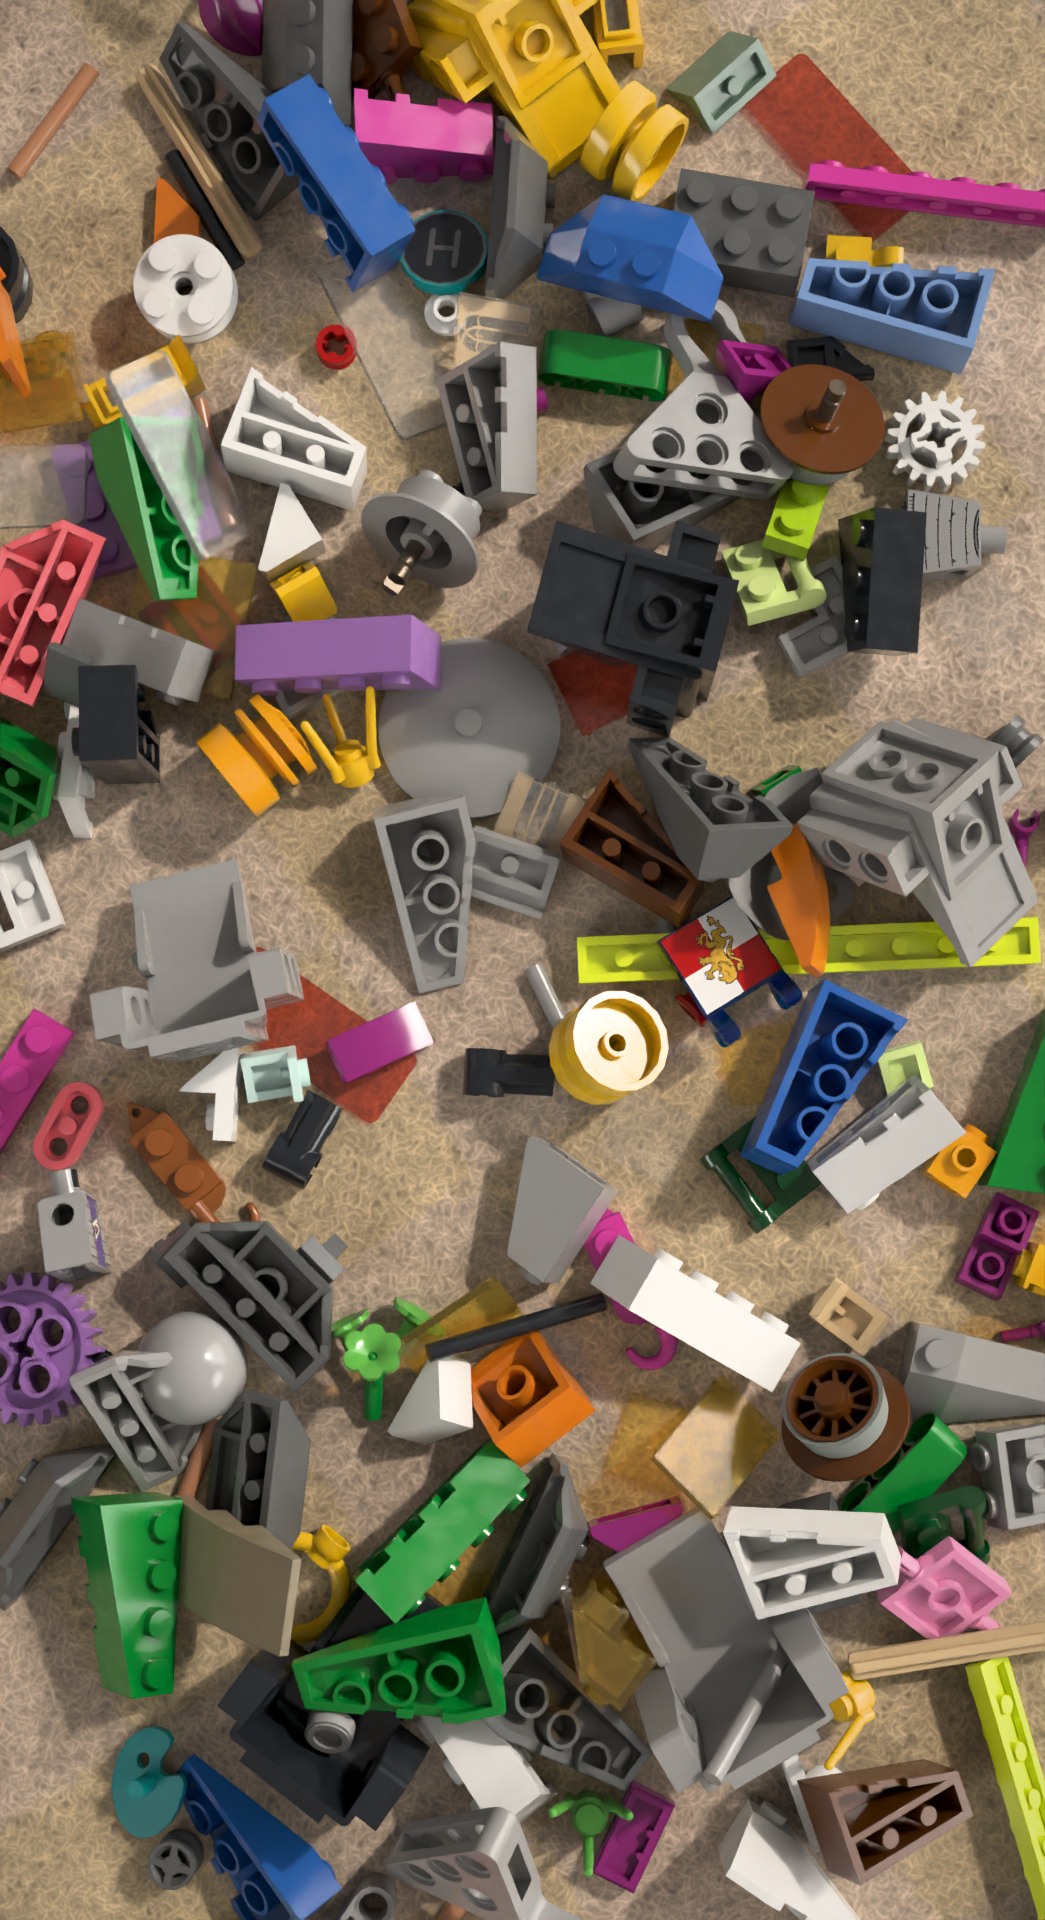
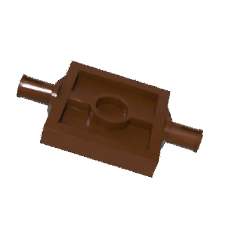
(382, 46)

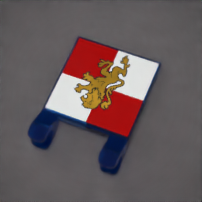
(722, 962)

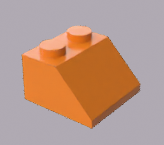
(527, 1397)

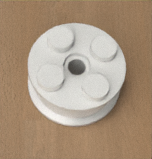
(169, 268)

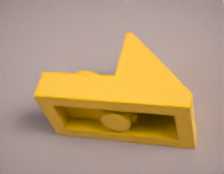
(304, 594)

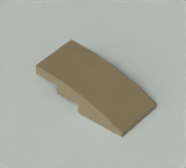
(237, 1577)

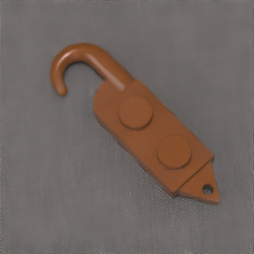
(179, 1164)

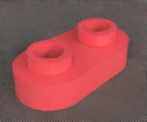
(67, 1124)

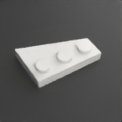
(74, 781)

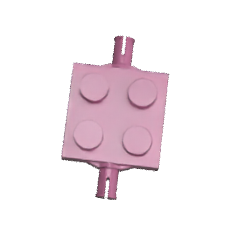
(945, 1591)

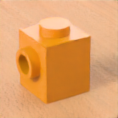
(961, 1162)

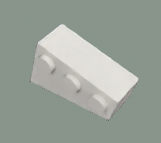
(286, 444)
(885, 1145)
(809, 1555)

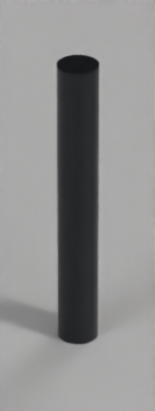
(203, 208)

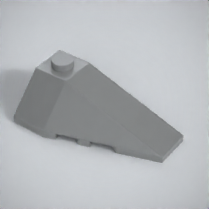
(430, 868)
(970, 1376)

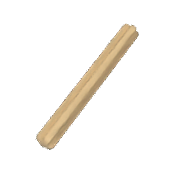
(199, 161)
(947, 1650)

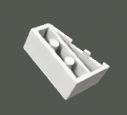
(489, 1766)

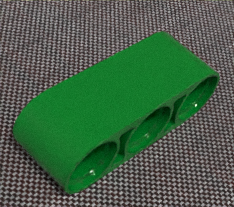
(605, 363)
(914, 1472)

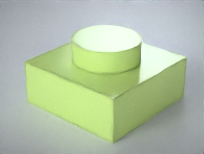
(901, 1063)

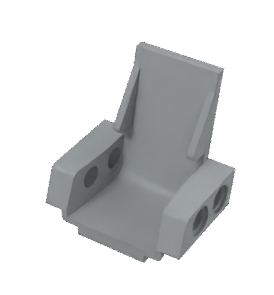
(927, 817)
(199, 969)
(711, 1652)

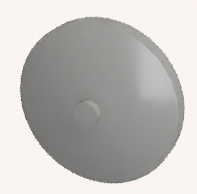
(473, 732)

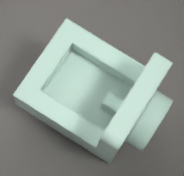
(274, 1074)

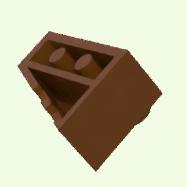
(630, 853)
(882, 1814)

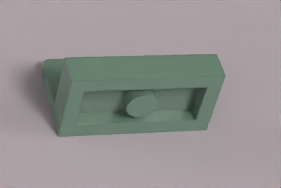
(723, 79)

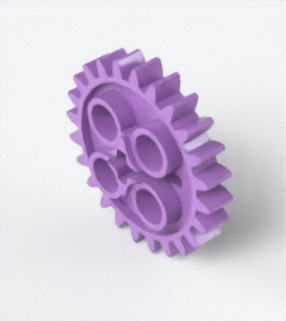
(60, 1360)

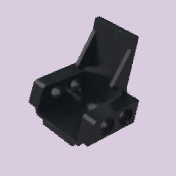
(641, 612)
(273, 1722)

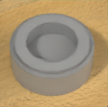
(329, 1731)

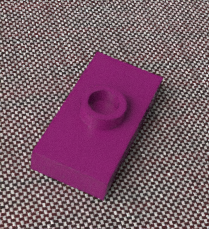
(631, 1843)

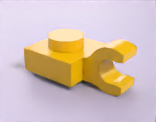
(859, 249)

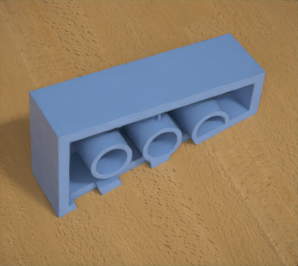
(895, 309)

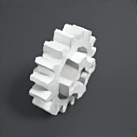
(946, 424)

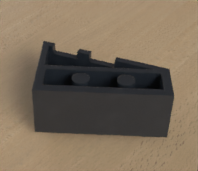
(882, 579)
(113, 732)

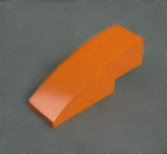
(802, 901)

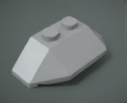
(144, 1442)

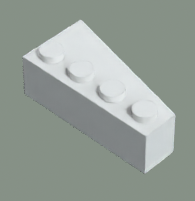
(696, 1313)

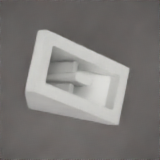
(289, 538)
(437, 1403)

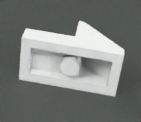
(224, 1080)

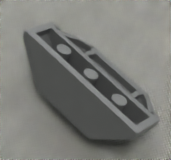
(311, 40)
(517, 211)
(261, 1292)
(260, 1465)
(43, 1511)
(539, 1552)

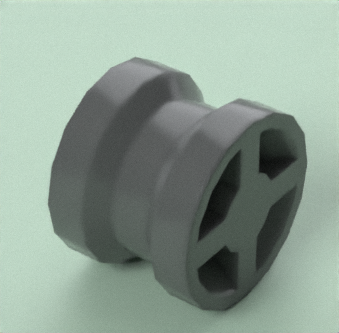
(1018, 740)
(166, 1866)

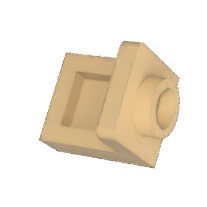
(848, 1316)

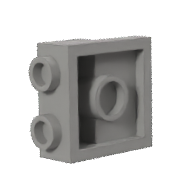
(1012, 1474)

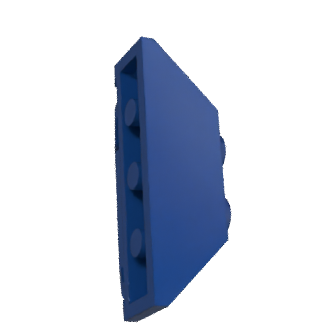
(635, 258)

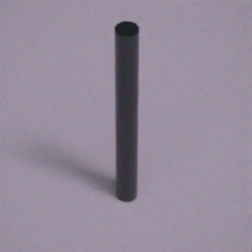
(515, 1327)

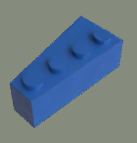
(336, 180)
(819, 1070)

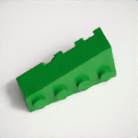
(133, 1586)

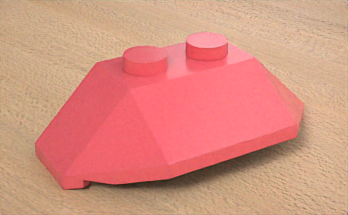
(38, 595)

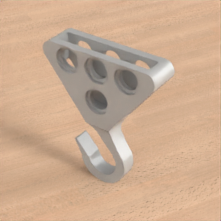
(724, 442)
(488, 1861)

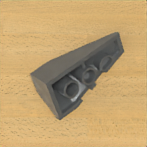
(704, 815)
(557, 1718)

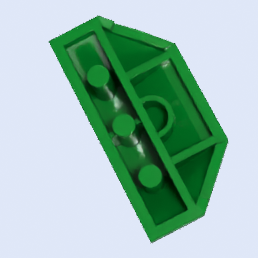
(26, 779)

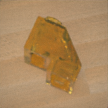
(609, 1648)

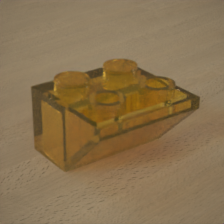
(53, 381)

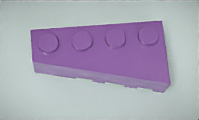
(338, 655)

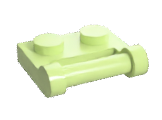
(760, 586)

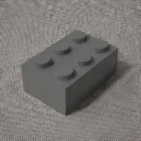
(750, 228)

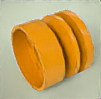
(258, 754)

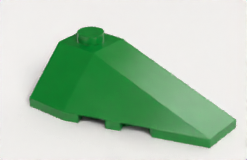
(143, 514)
(423, 1666)

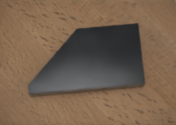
(827, 352)

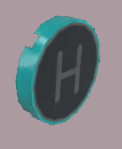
(445, 252)

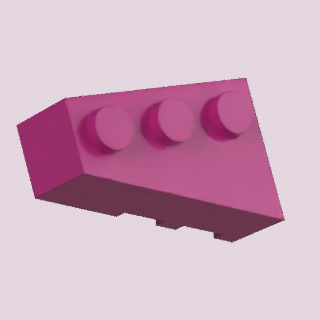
(425, 139)

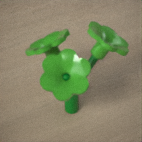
(375, 1351)

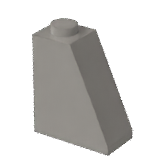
(554, 1211)

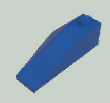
(267, 1862)

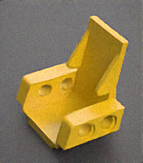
(530, 59)

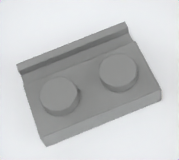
(512, 872)

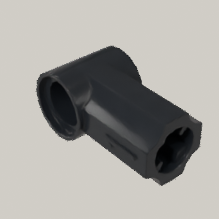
(498, 1073)
(301, 1144)

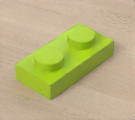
(795, 518)

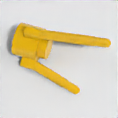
(352, 763)
(854, 1707)

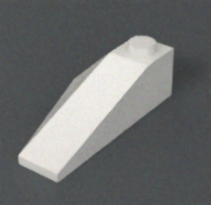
(777, 1868)

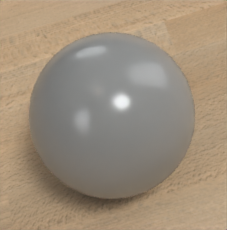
(205, 1369)

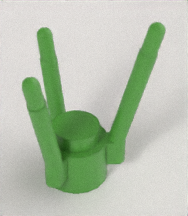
(589, 1817)

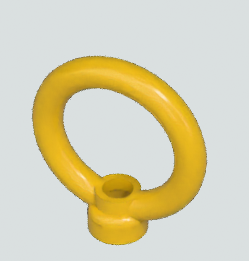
(327, 1551)

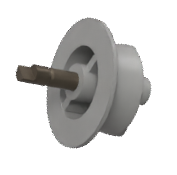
(424, 532)

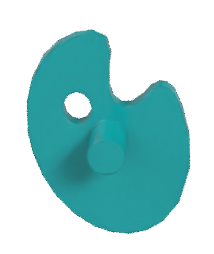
(142, 1795)

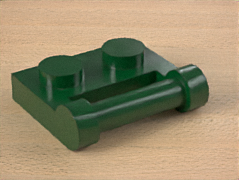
(785, 1189)
(928, 1521)

